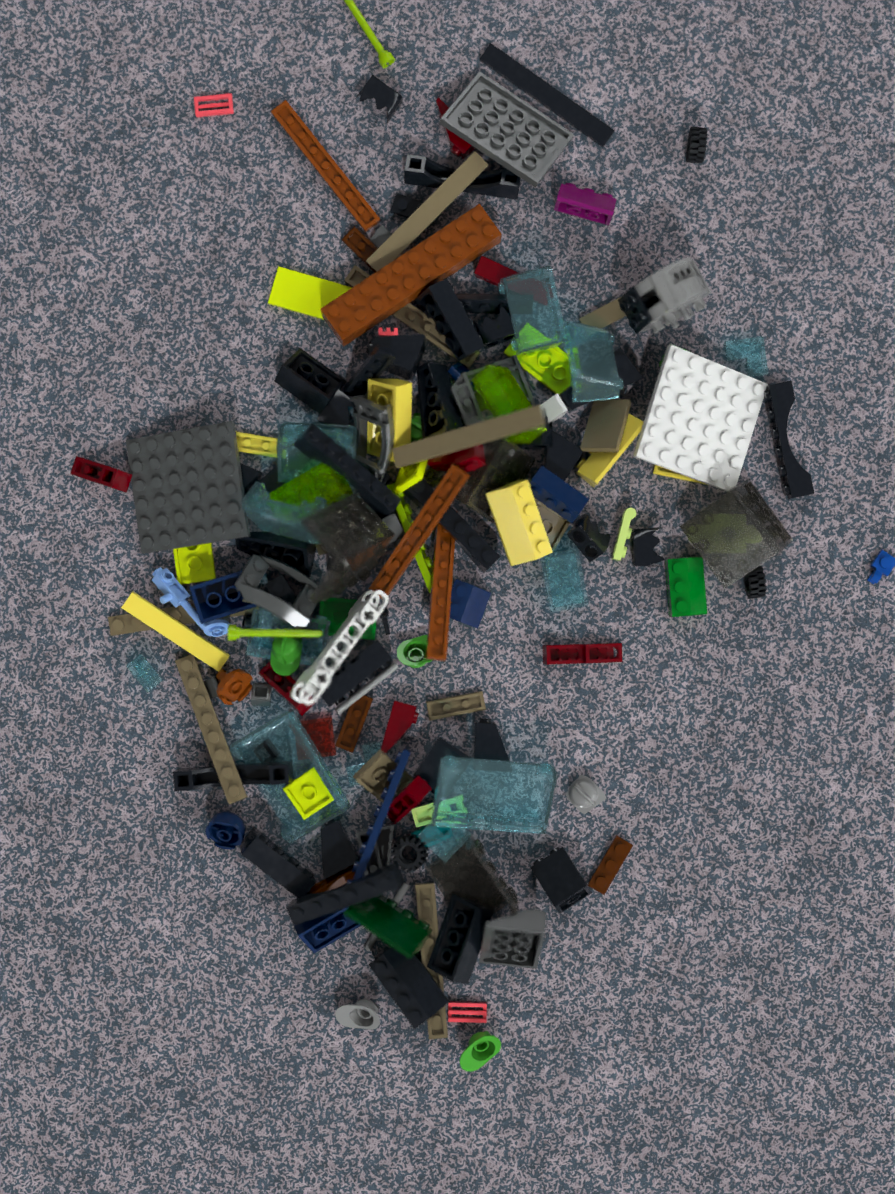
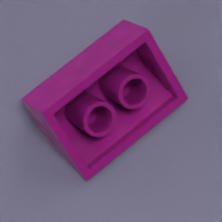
(585, 203)

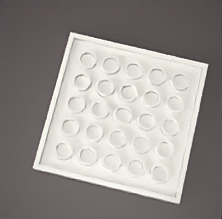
(700, 419)

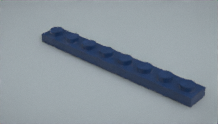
(380, 814)

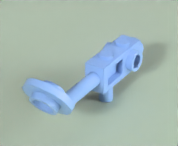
(177, 595)

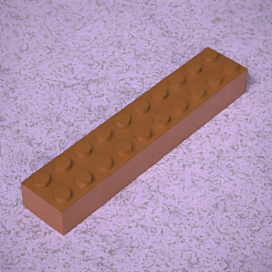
(411, 275)

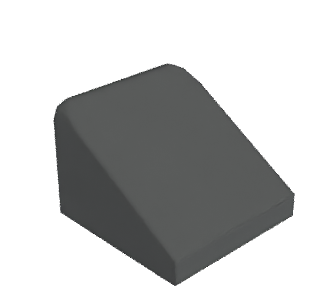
(380, 236)
(212, 685)
(261, 694)

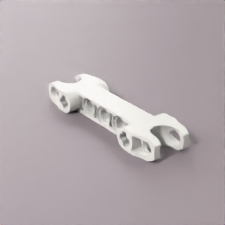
(318, 675)

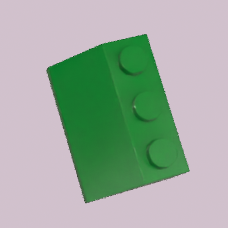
(685, 586)

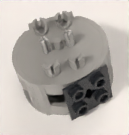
(665, 297)

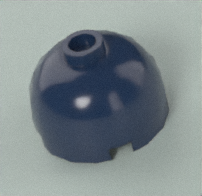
(226, 830)

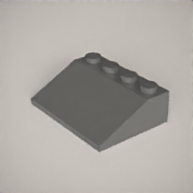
(514, 939)

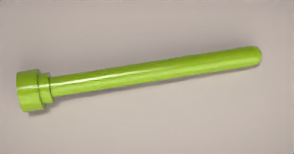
(384, 56)
(236, 632)

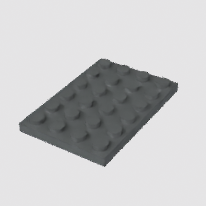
(506, 129)

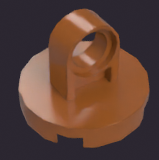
(233, 685)

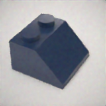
(468, 603)

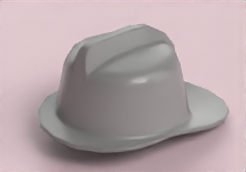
(585, 794)
(360, 1015)

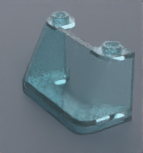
(534, 310)
(591, 363)
(293, 462)
(278, 516)
(311, 646)

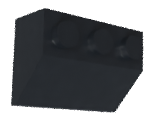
(309, 380)

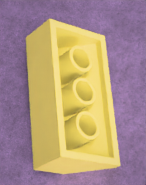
(399, 395)
(599, 463)
(518, 522)

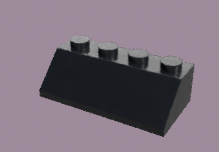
(460, 939)
(409, 985)

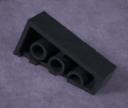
(450, 319)
(625, 370)
(436, 401)
(355, 672)
(276, 863)

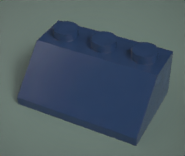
(557, 494)
(218, 598)
(325, 929)

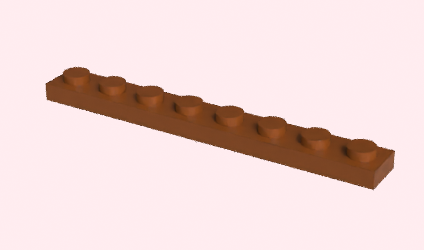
(325, 166)
(420, 530)
(440, 595)

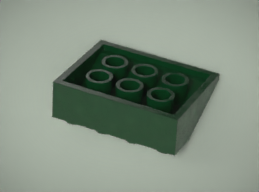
(391, 924)

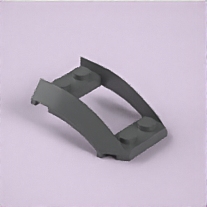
(465, 397)
(380, 416)
(250, 577)

